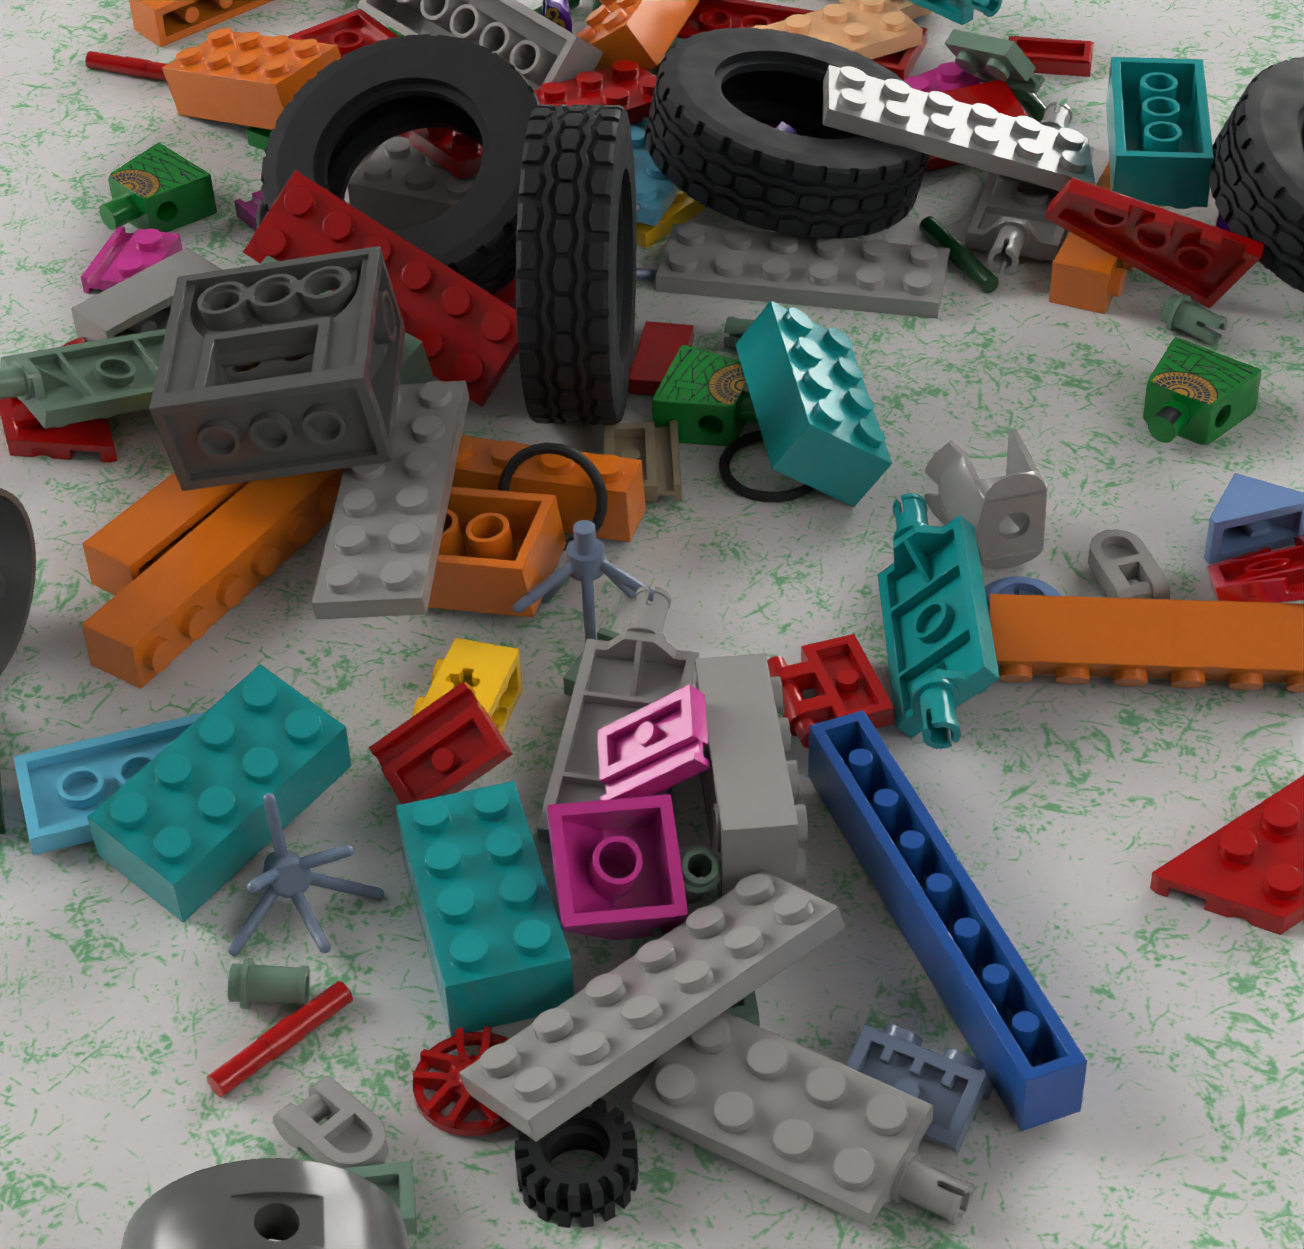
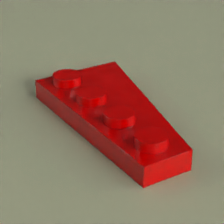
(1159, 242)

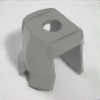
(990, 500)

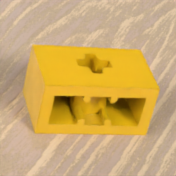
(488, 668)

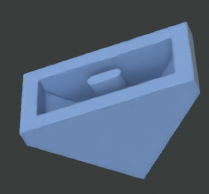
(1253, 517)

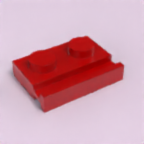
(441, 748)

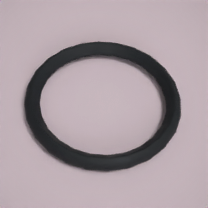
(568, 452)
(763, 496)

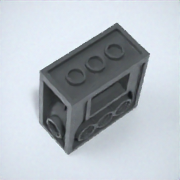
(320, 379)

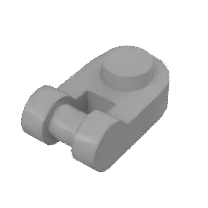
(1123, 556)
(349, 1136)

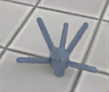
(585, 564)
(290, 877)

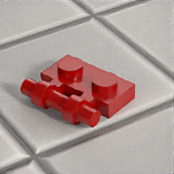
(841, 680)

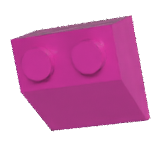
(617, 867)

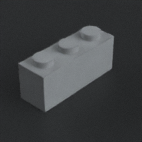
(139, 301)

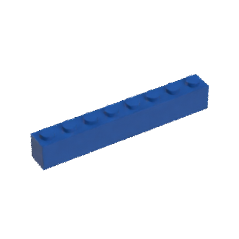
(947, 923)

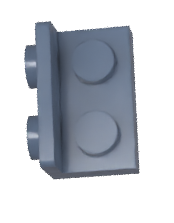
(947, 1082)

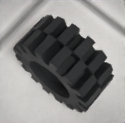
(585, 1191)

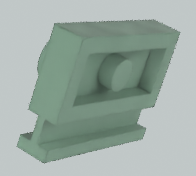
(994, 60)

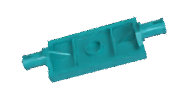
(935, 623)

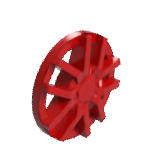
(451, 1087)

